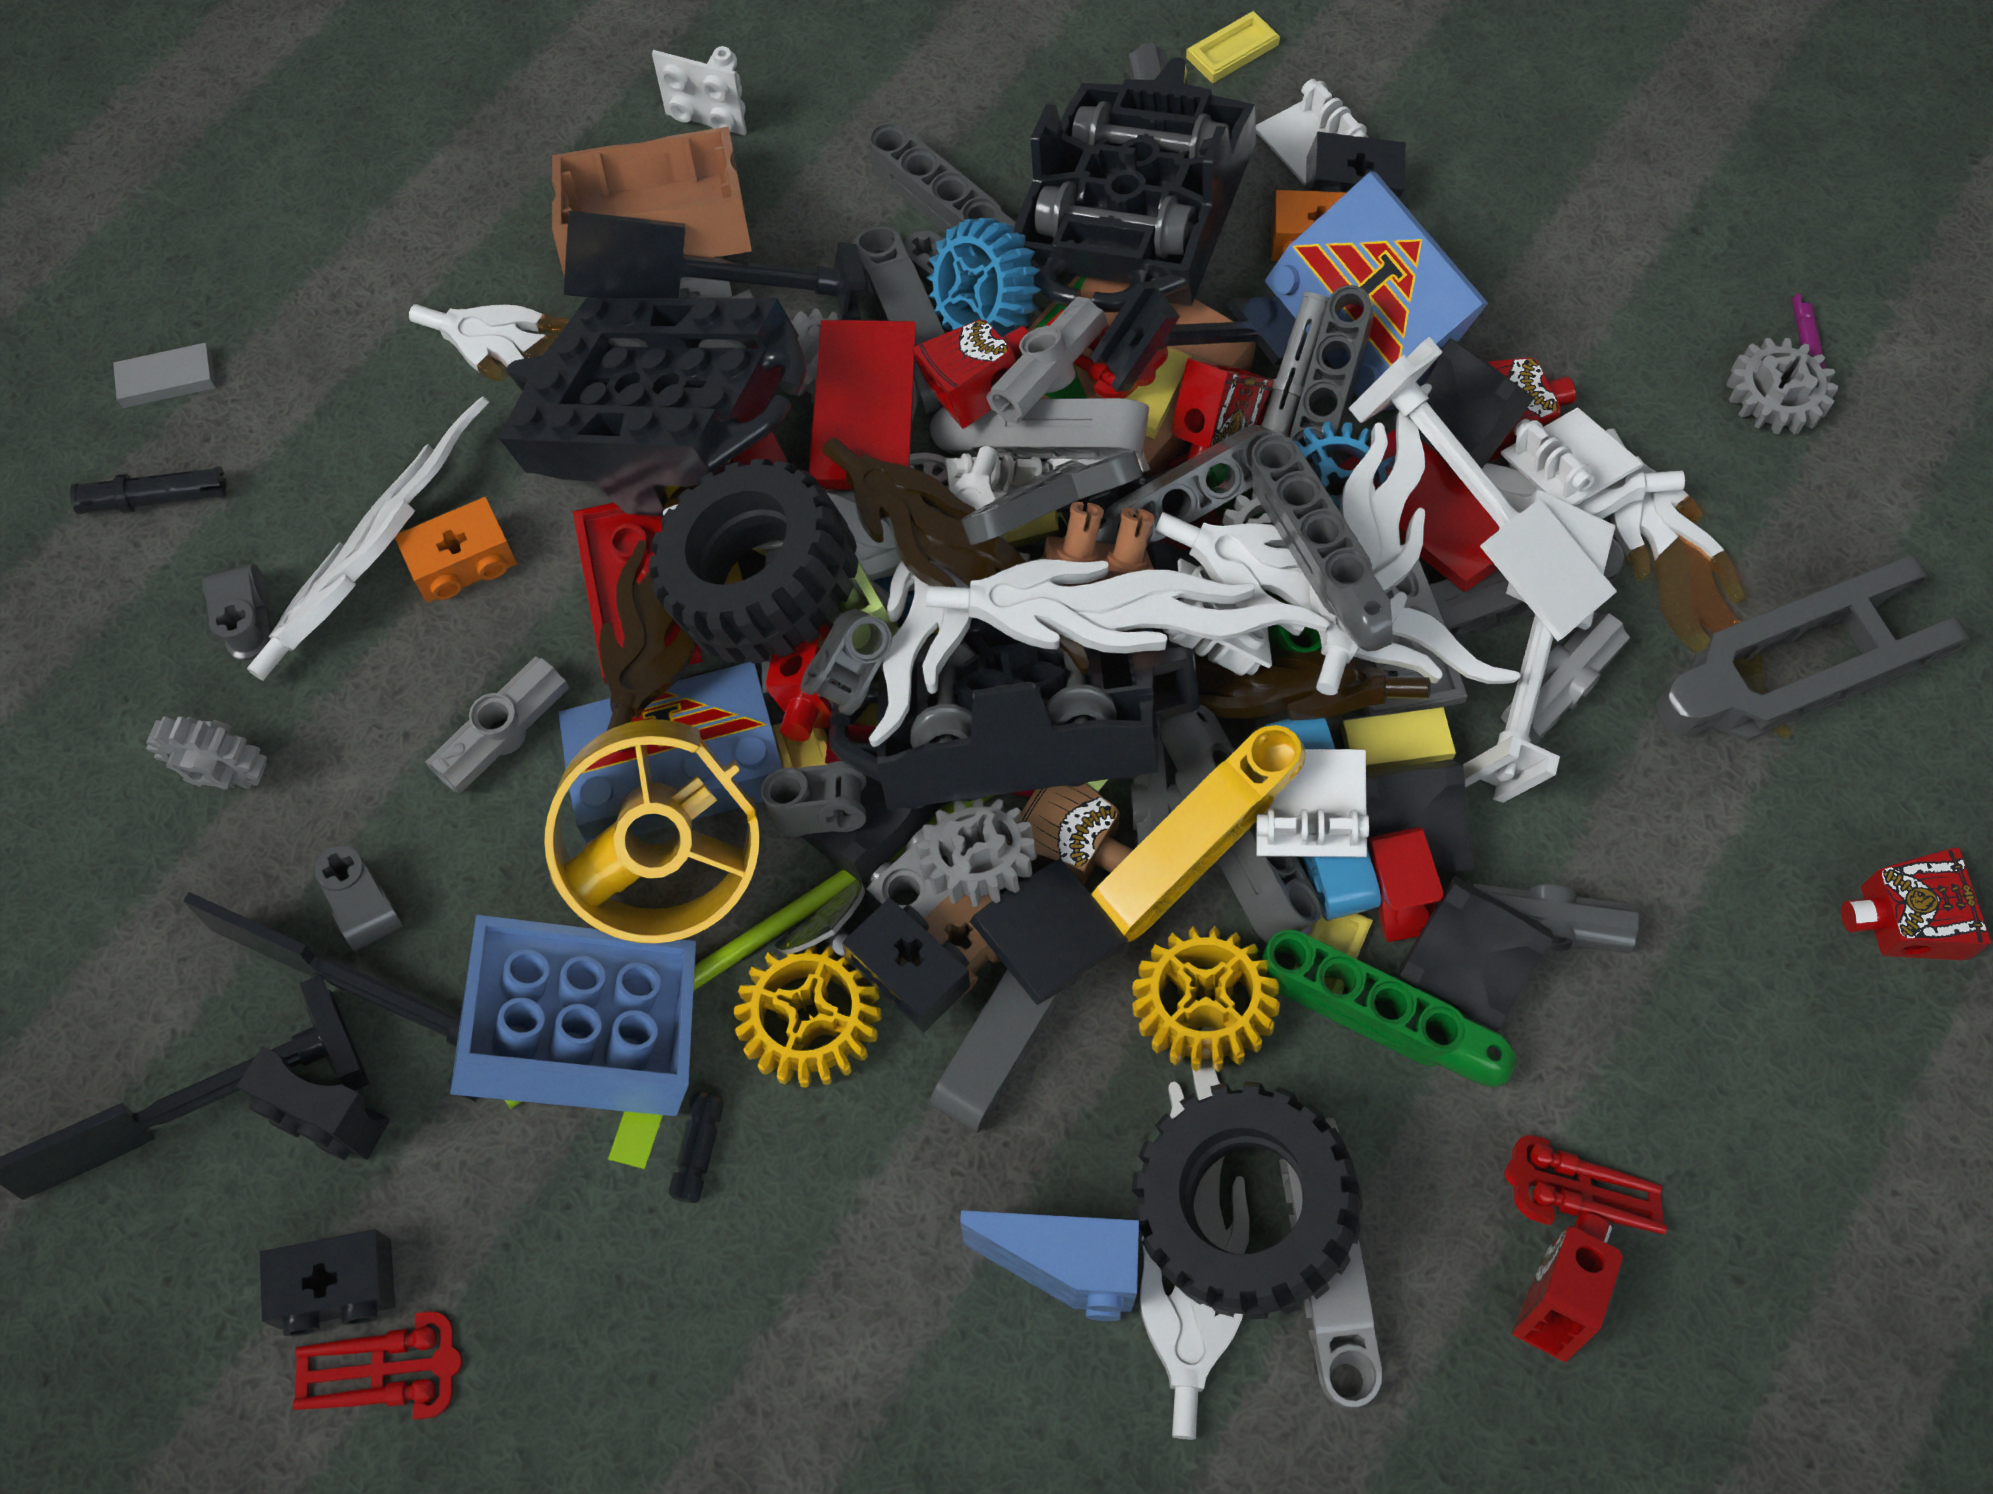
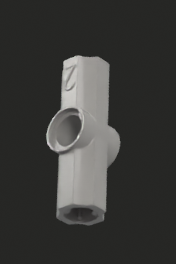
(1046, 359)
(1574, 671)
(478, 746)

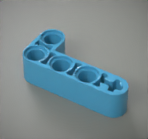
(1341, 883)

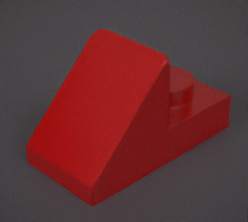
(1405, 881)

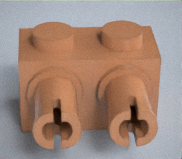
(1080, 542)

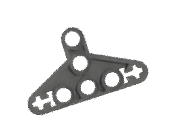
(1049, 493)

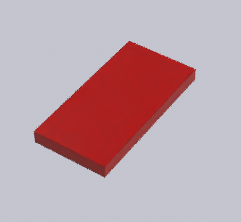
(863, 394)
(1452, 523)
(605, 545)

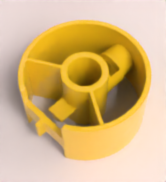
(620, 858)

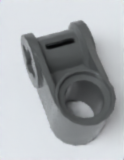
(238, 609)
(846, 664)
(814, 799)
(357, 903)

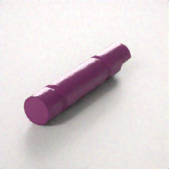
(1807, 326)

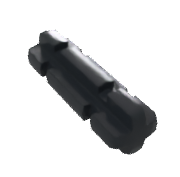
(696, 1147)

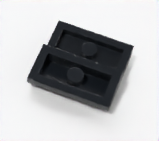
(1048, 931)

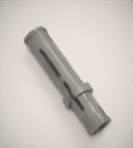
(1310, 312)

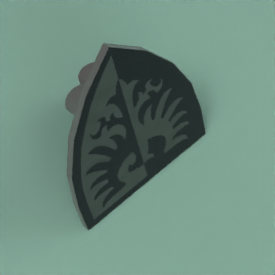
(825, 923)

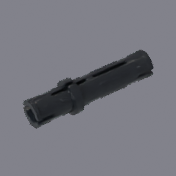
(129, 492)

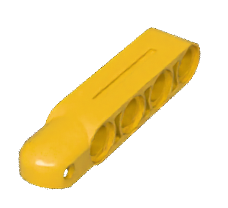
(1200, 830)

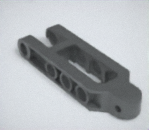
(1718, 697)

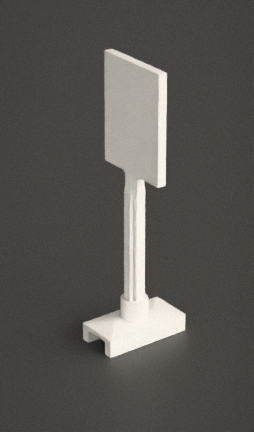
(1530, 545)
(1515, 762)

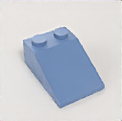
(1071, 1258)

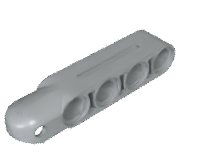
(1051, 430)
(1340, 1316)

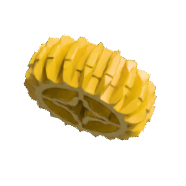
(1228, 967)
(786, 1003)

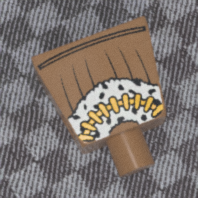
(1076, 827)

